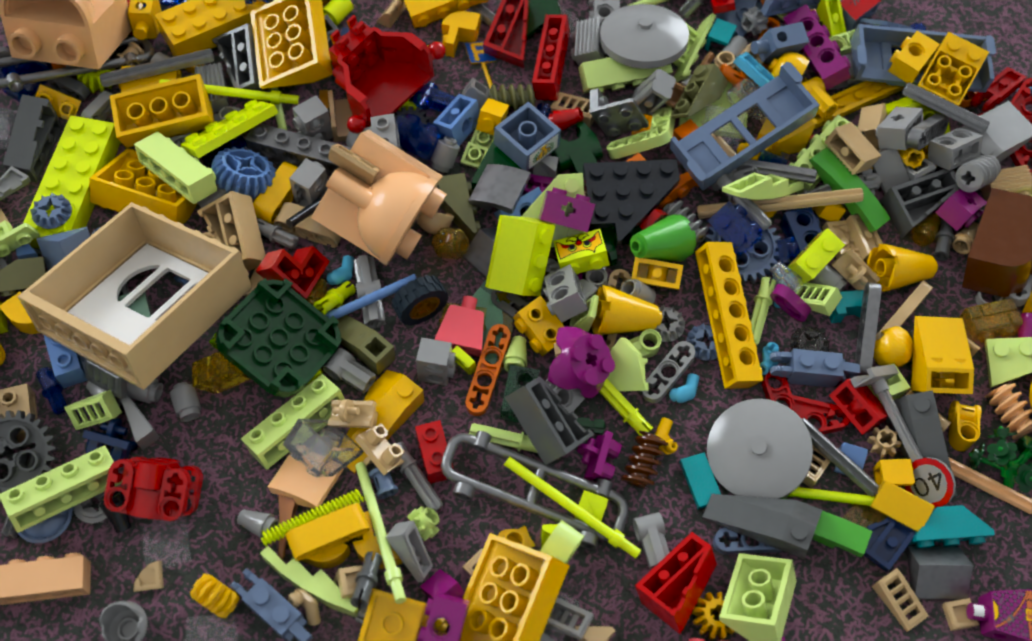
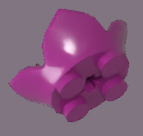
(582, 361)

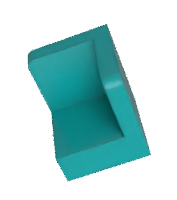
(721, 33)

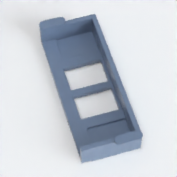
(872, 53)
(782, 102)

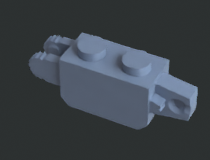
(813, 367)
(272, 608)

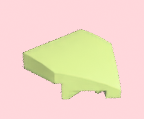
(629, 367)

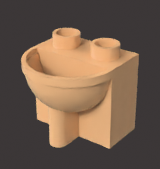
(65, 30)
(382, 213)

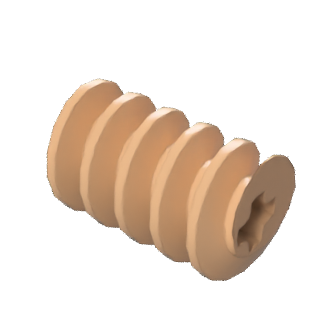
(1012, 409)

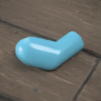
(343, 273)
(766, 363)
(686, 392)

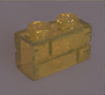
(991, 320)

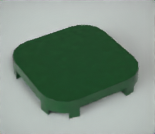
(278, 338)

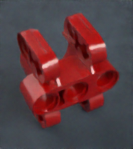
(154, 488)

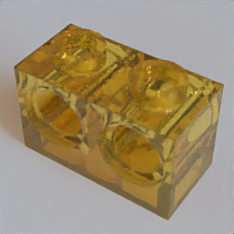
(216, 374)

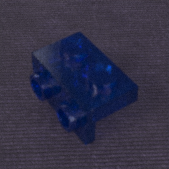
(417, 136)
(736, 227)

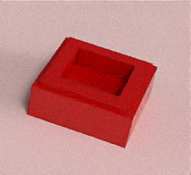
(655, 216)

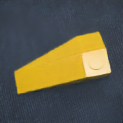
(396, 401)

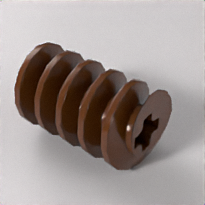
(644, 460)

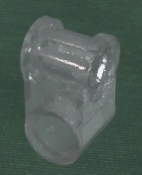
(742, 90)

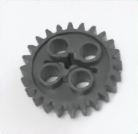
(35, 433)

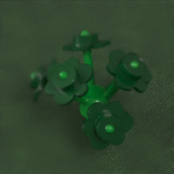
(1004, 457)

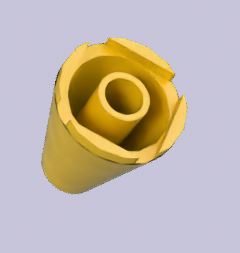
(900, 266)
(623, 313)

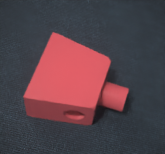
(463, 327)

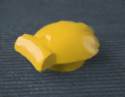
(518, 535)

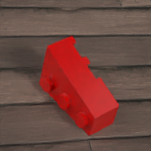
(509, 32)
(678, 581)

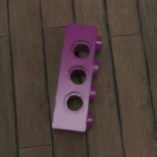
(831, 72)
(448, 608)

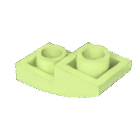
(477, 149)

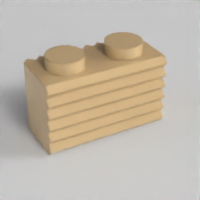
(852, 148)
(1012, 179)

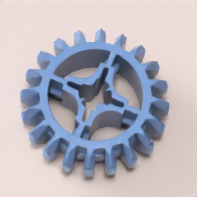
(243, 171)

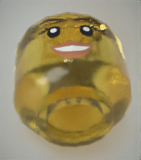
(450, 243)

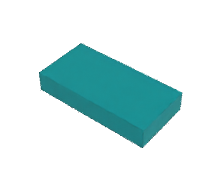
(699, 479)

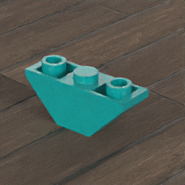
(951, 526)

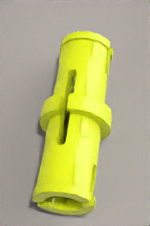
(335, 297)

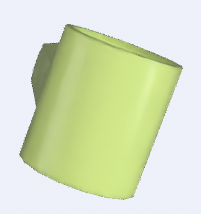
(649, 334)

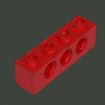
(551, 57)

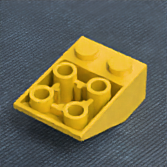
(953, 68)
(941, 356)

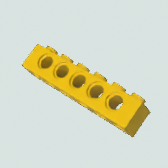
(728, 315)

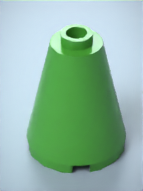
(665, 240)

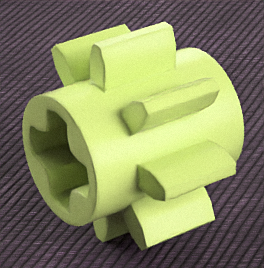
(425, 521)

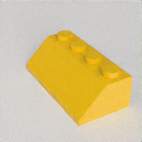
(166, 107)

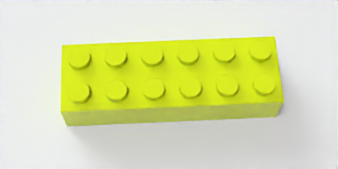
(80, 153)

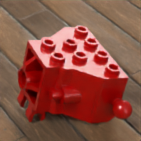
(379, 69)

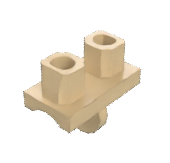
(855, 270)
(353, 414)
(379, 450)

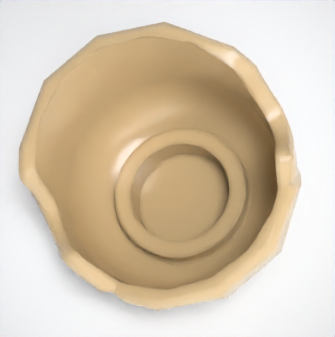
(437, 222)

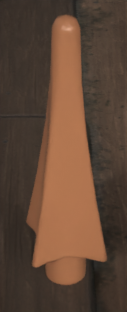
(287, 510)

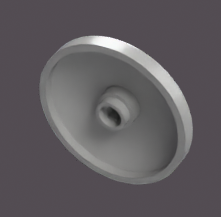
(644, 36)
(759, 449)

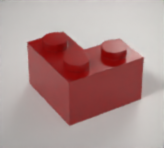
(301, 269)

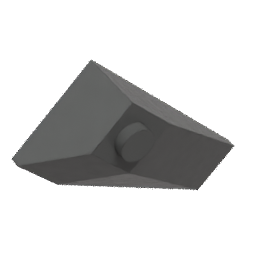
(924, 424)
(772, 521)

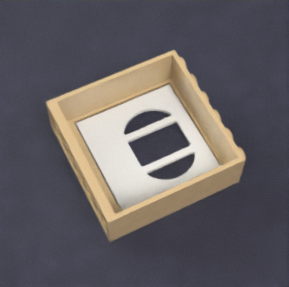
(80, 294)

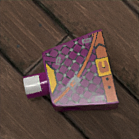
(1004, 614)

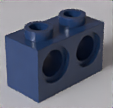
(803, 234)

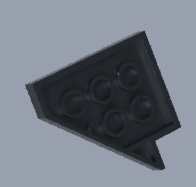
(627, 192)

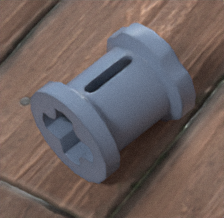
(384, 484)

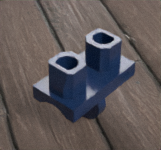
(120, 446)

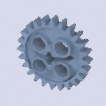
(754, 264)

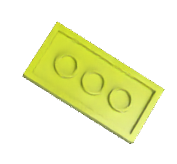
(232, 126)

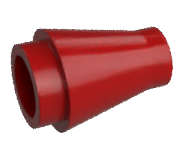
(565, 118)

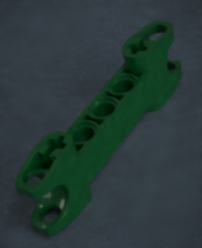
(572, 157)

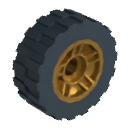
(419, 300)

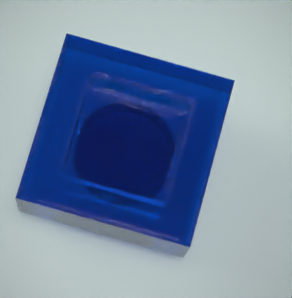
(787, 249)

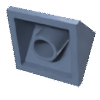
(59, 245)

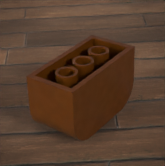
(1002, 246)

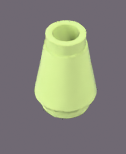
(516, 353)

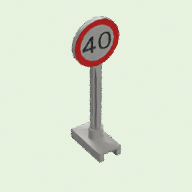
(932, 477)

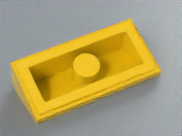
(902, 506)

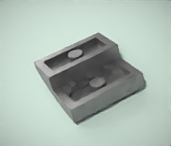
(499, 187)

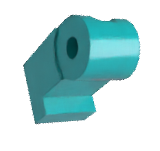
(848, 305)

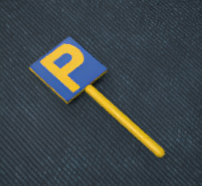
(476, 56)

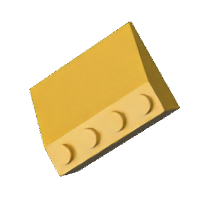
(290, 43)
(129, 181)
(511, 592)

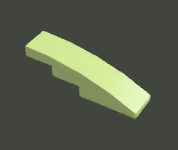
(763, 187)
(318, 586)

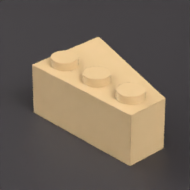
(235, 225)

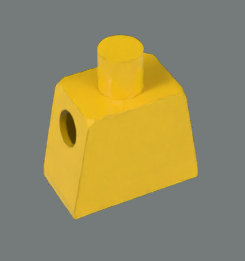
(143, 18)

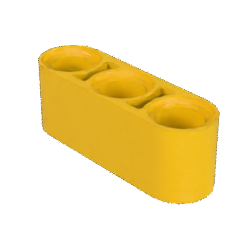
(269, 203)
(327, 531)

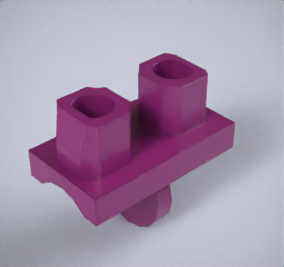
(595, 455)

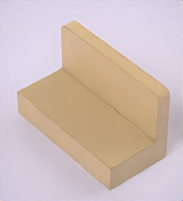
(339, 115)

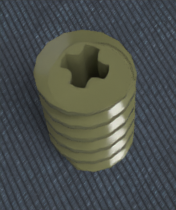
(512, 97)

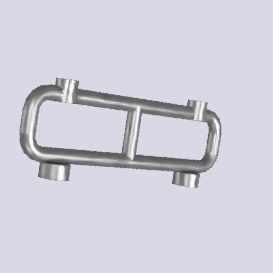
(15, 81)
(466, 486)

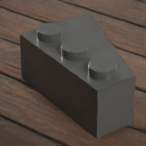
(240, 58)
(32, 136)
(919, 198)
(546, 421)

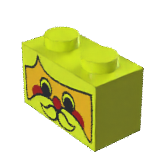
(582, 251)
(816, 255)

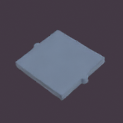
(883, 23)

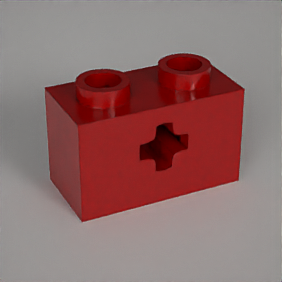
(859, 406)
(432, 447)

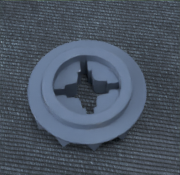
(57, 216)
(701, 351)

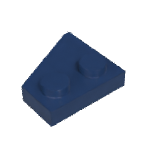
(887, 542)

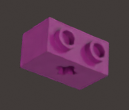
(962, 209)
(578, 219)

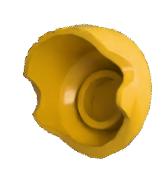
(893, 347)

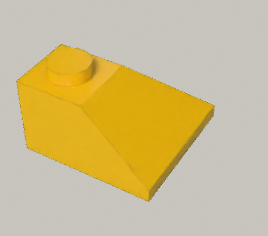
(792, 142)

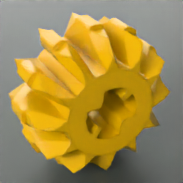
(214, 596)
(705, 608)

